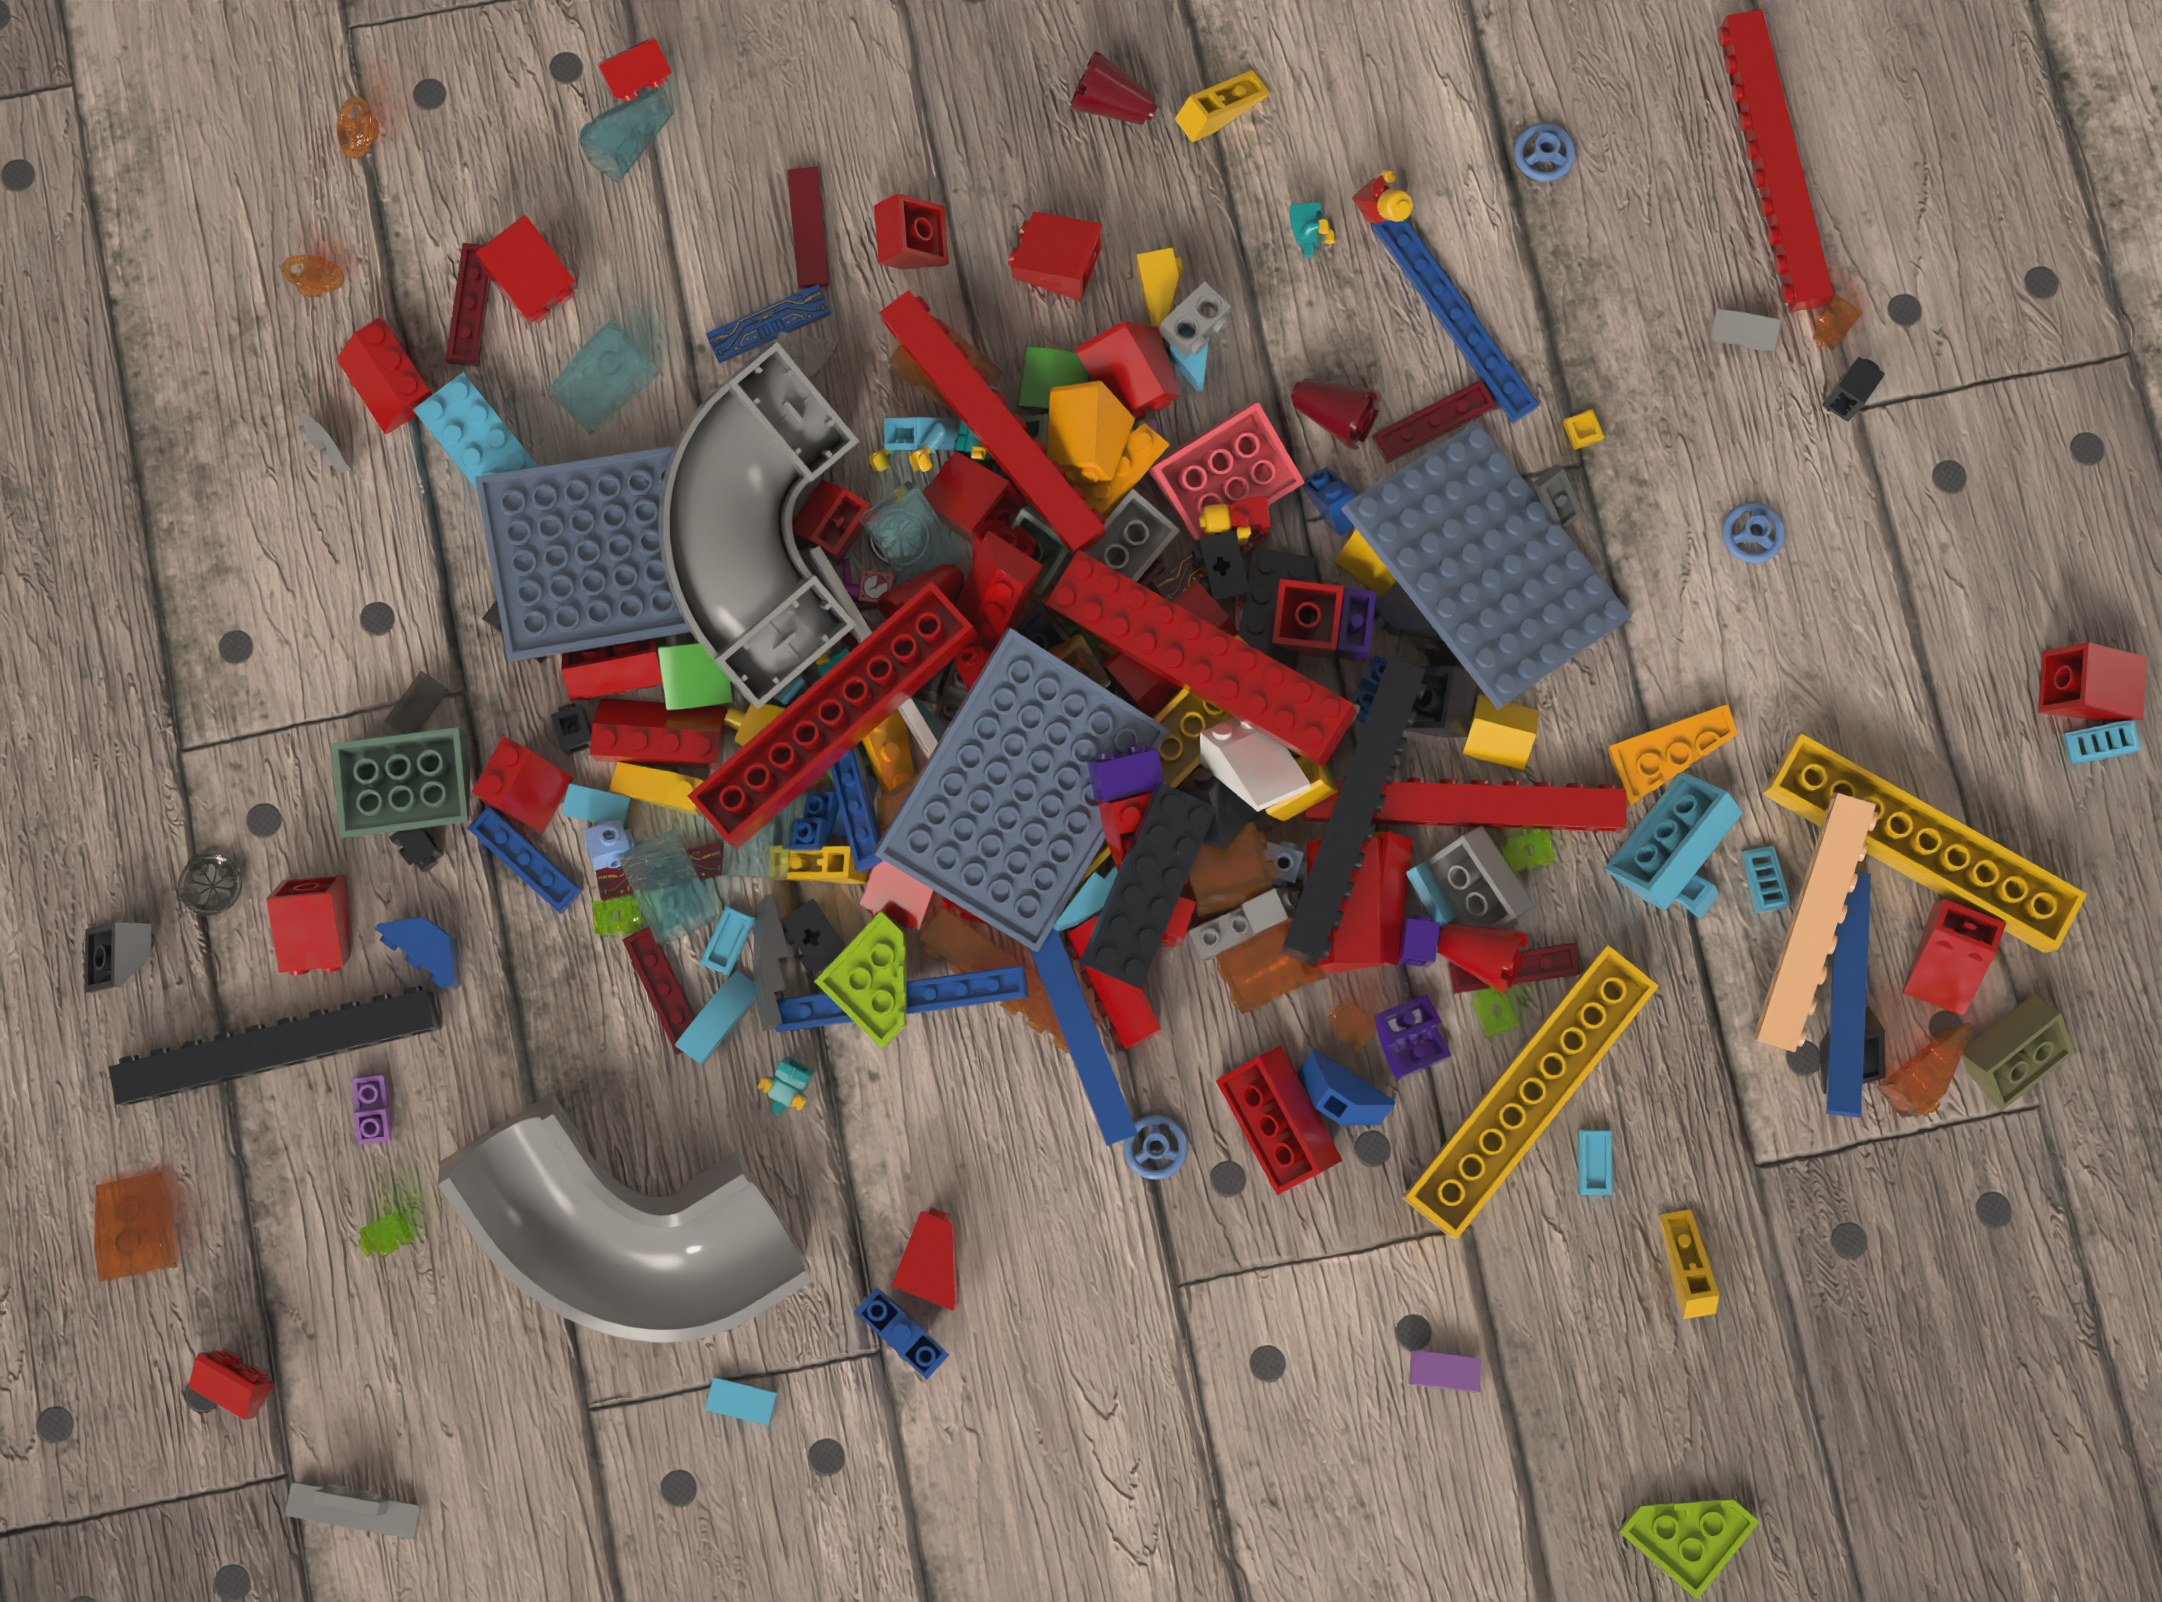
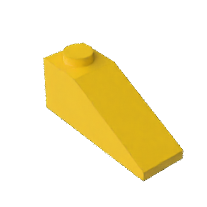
(1220, 104)
(1159, 282)
(655, 787)
(828, 865)
(1688, 1265)

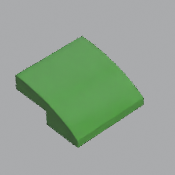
(1047, 369)
(692, 677)

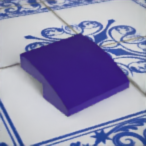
(1411, 1037)

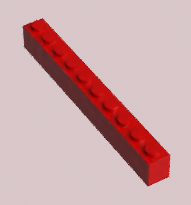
(1775, 161)
(992, 423)
(1493, 805)

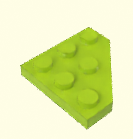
(871, 980)
(1689, 1538)

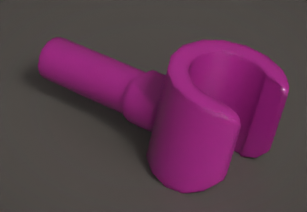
(852, 589)

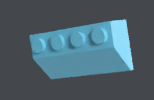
(1674, 839)

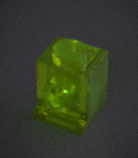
(1519, 861)
(626, 925)
(1490, 1024)
(385, 1235)

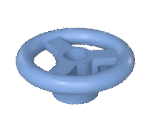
(1549, 139)
(1764, 528)
(1178, 1158)

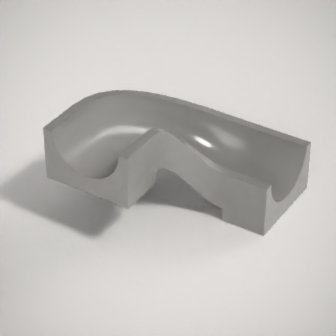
(731, 524)
(614, 1255)

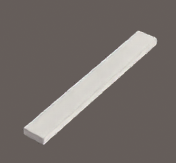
(861, 631)

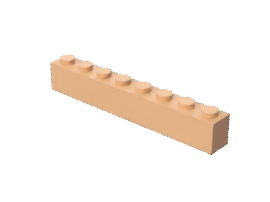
(1815, 921)

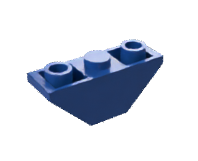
(425, 946)
(1342, 1093)
(902, 1332)

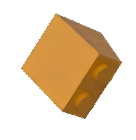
(1087, 431)

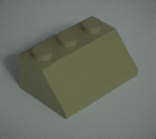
(2018, 1051)

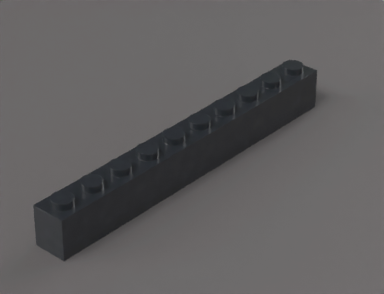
(1353, 812)
(274, 1047)

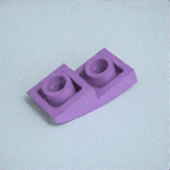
(372, 1108)
(1445, 1371)

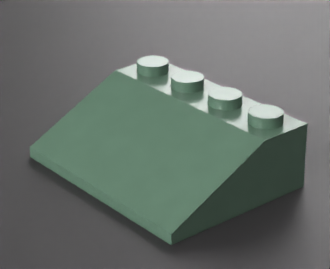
(402, 782)

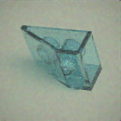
(624, 132)
(603, 377)
(909, 532)
(764, 853)
(668, 887)

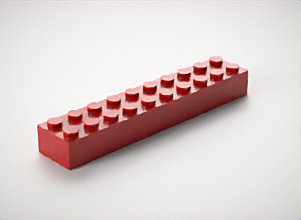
(1201, 658)
(833, 715)

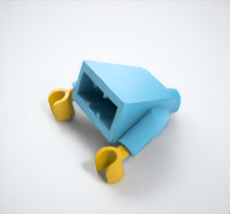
(917, 434)

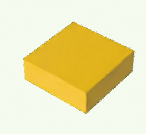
(1583, 429)

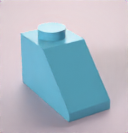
(1193, 366)

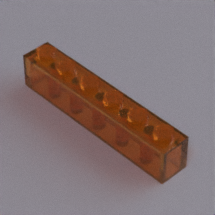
(971, 952)

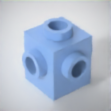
(606, 842)
(1286, 852)

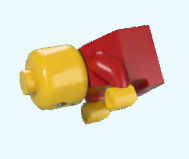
(1380, 202)
(1241, 516)

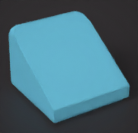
(791, 692)
(1698, 895)

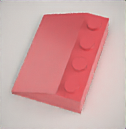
(1225, 465)

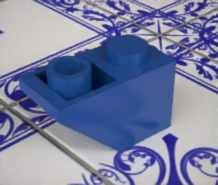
(1329, 496)

